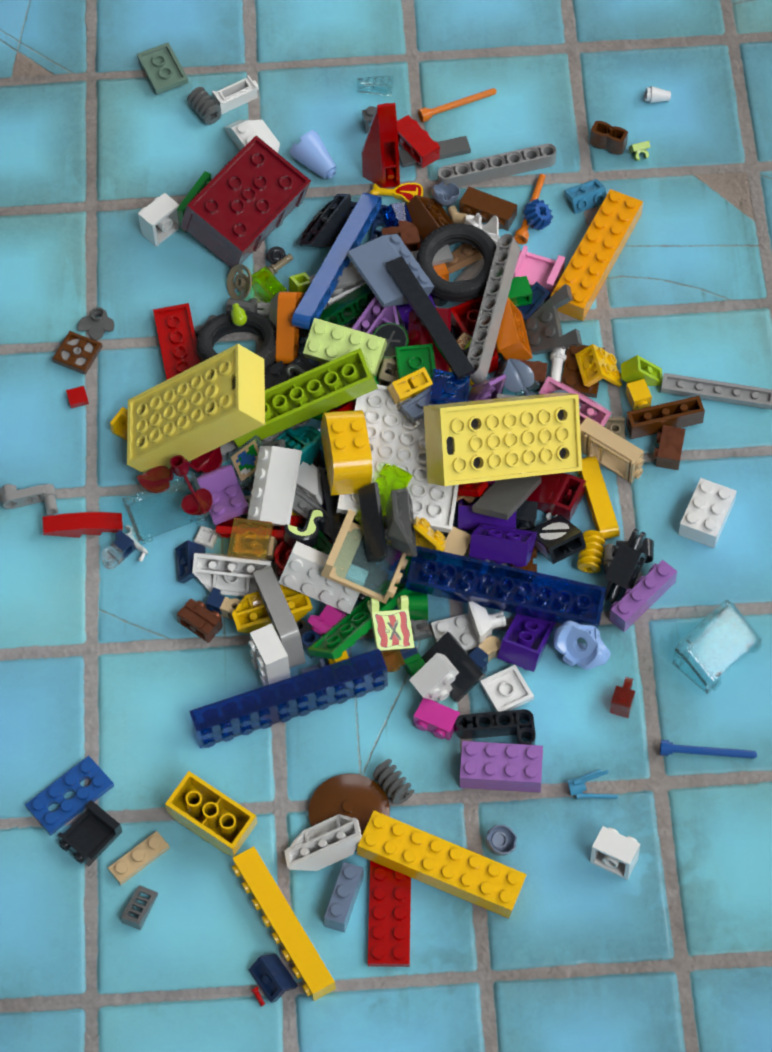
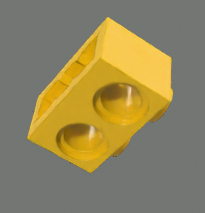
(410, 385)

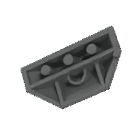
(400, 521)

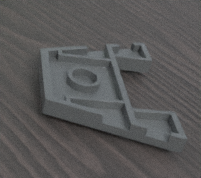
(545, 328)

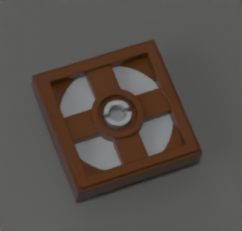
(77, 352)

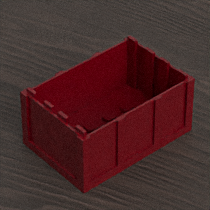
(245, 202)

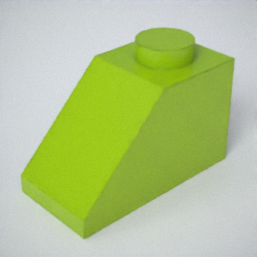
(639, 368)

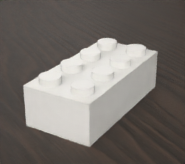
(304, 576)

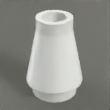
(655, 94)

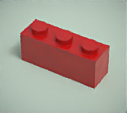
(417, 142)

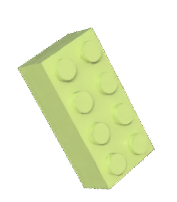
(332, 341)

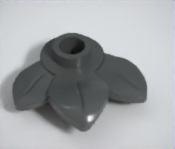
(95, 325)

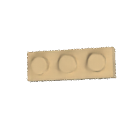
(138, 858)

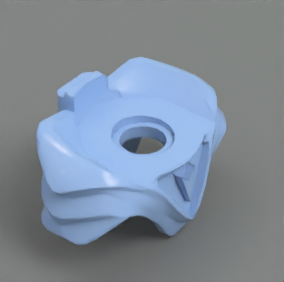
(585, 656)

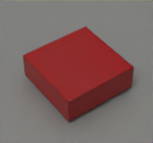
(77, 397)

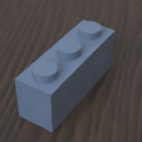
(344, 897)

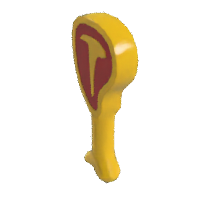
(402, 192)

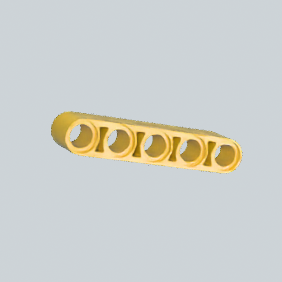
(598, 498)

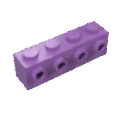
(643, 595)

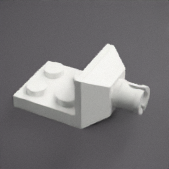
(469, 628)

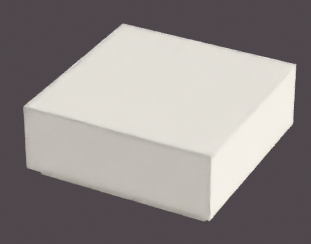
(206, 537)

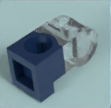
(118, 551)

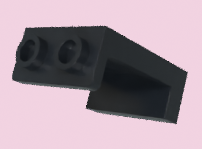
(90, 834)

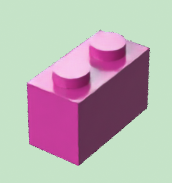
(436, 719)

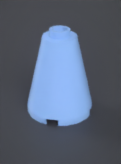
(314, 155)

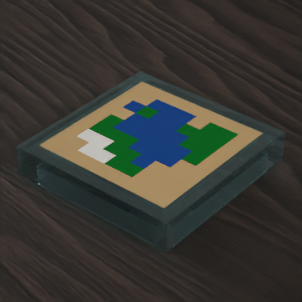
(245, 461)

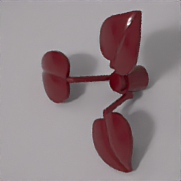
(158, 478)

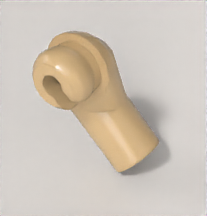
(455, 216)

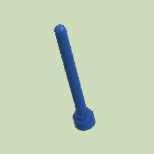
(668, 748)

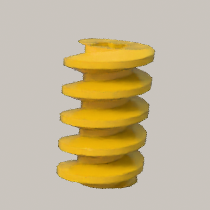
(590, 557)

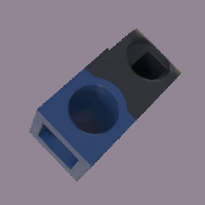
(308, 635)

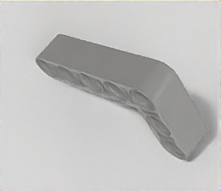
(280, 614)

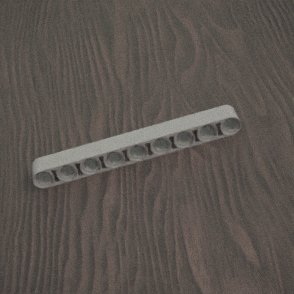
(493, 307)

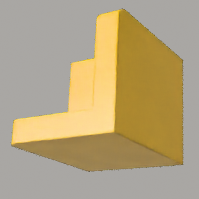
(119, 423)

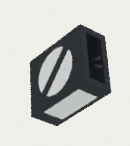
(558, 539)

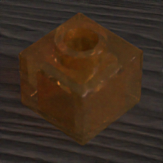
(393, 660)

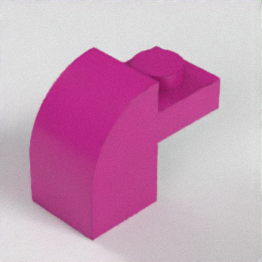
(326, 620)

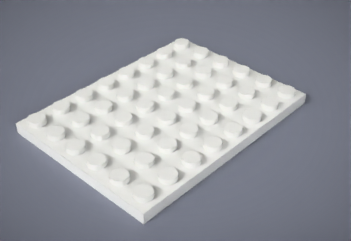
(402, 443)

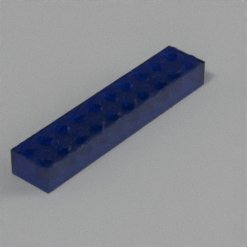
(504, 587)
(289, 698)

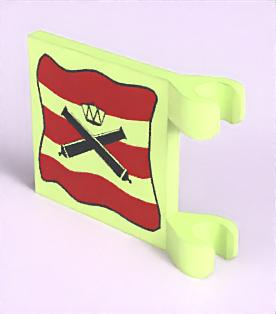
(392, 628)

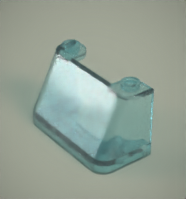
(160, 512)
(715, 646)

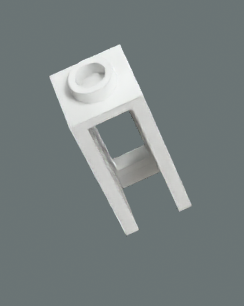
(236, 94)

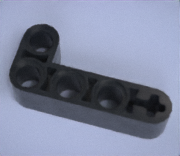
(495, 729)

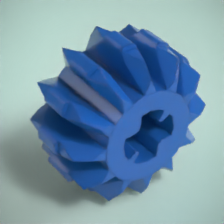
(537, 214)

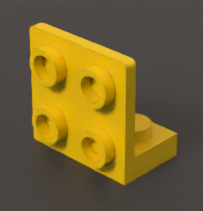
(597, 365)

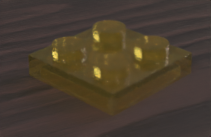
(250, 539)

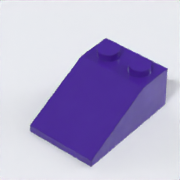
(525, 641)

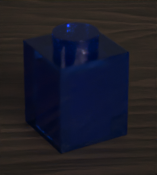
(395, 213)

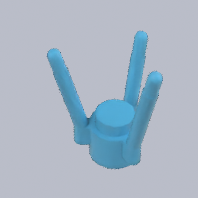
(577, 786)

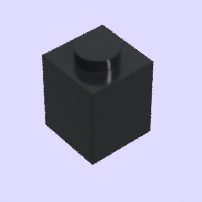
(527, 515)

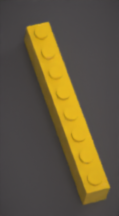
(283, 923)

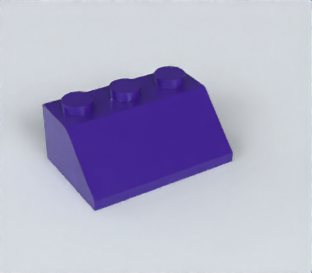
(469, 520)
(502, 544)

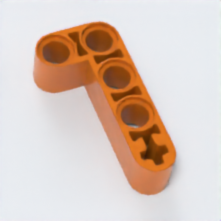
(287, 336)

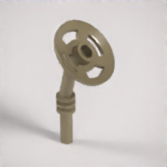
(244, 282)

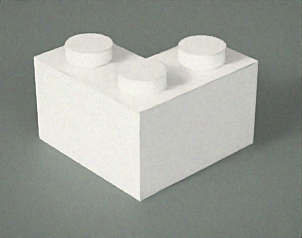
(435, 678)

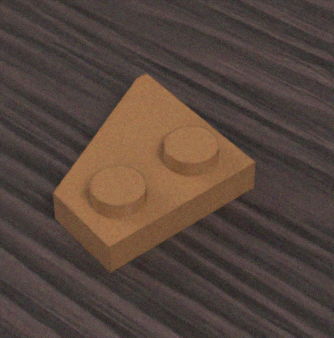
(463, 256)

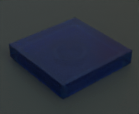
(447, 388)

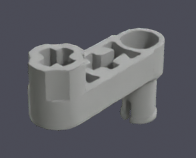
(16, 498)

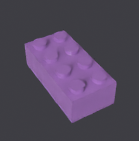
(501, 766)

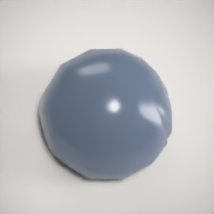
(445, 194)
(501, 840)

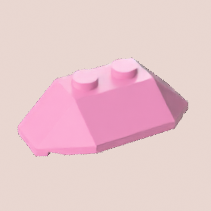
(589, 407)

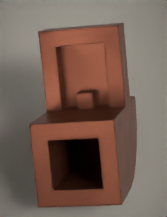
(407, 232)

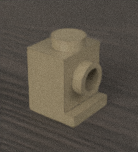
(390, 365)
(616, 425)

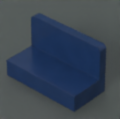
(185, 558)
(272, 976)

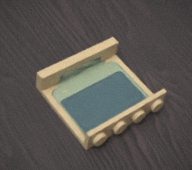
(349, 564)

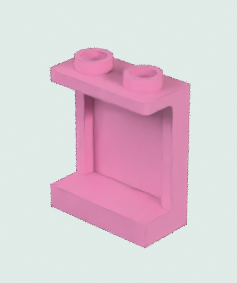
(539, 269)

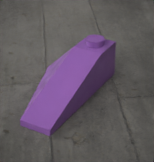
(487, 389)

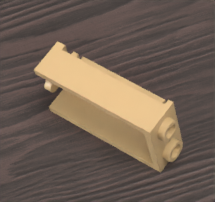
(611, 450)

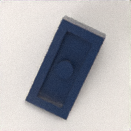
(539, 297)

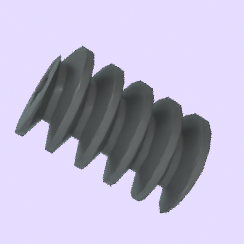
(204, 105)
(391, 782)

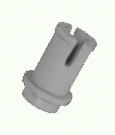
(608, 550)

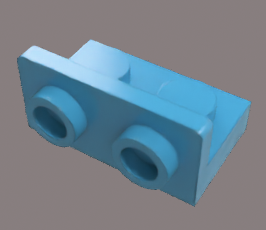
(586, 195)

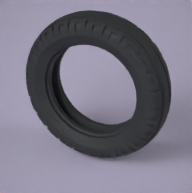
(452, 234)
(223, 325)

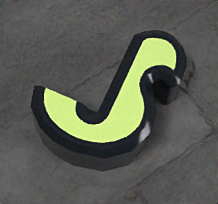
(310, 534)

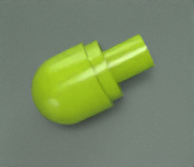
(238, 315)

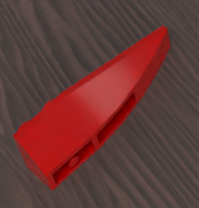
(381, 148)

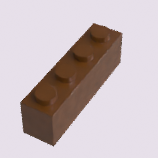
(675, 414)

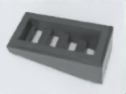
(138, 922)

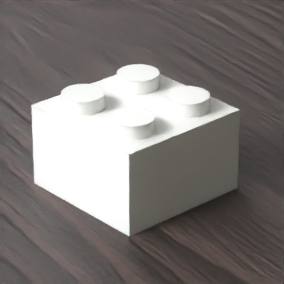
(159, 219)
(615, 852)

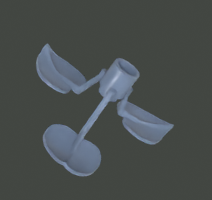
(521, 376)

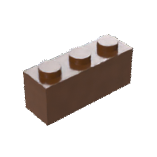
(487, 206)

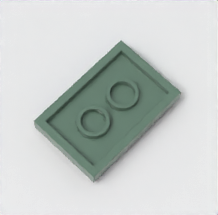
(162, 68)

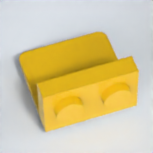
(426, 536)

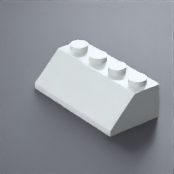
(274, 485)

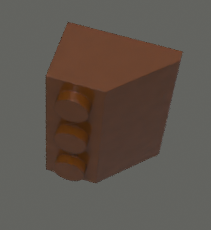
(427, 215)

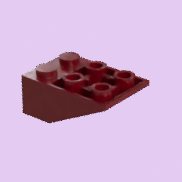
(559, 494)

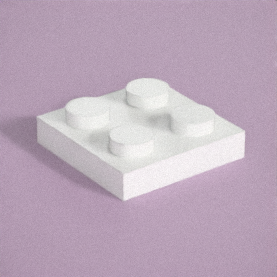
(507, 689)

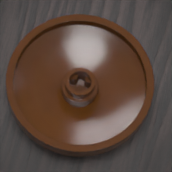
(348, 796)

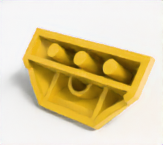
(253, 615)

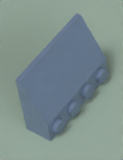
(371, 262)

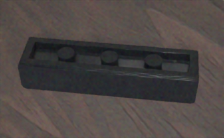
(372, 523)

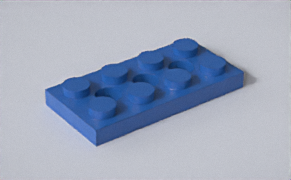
(69, 807)

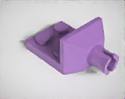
(226, 494)

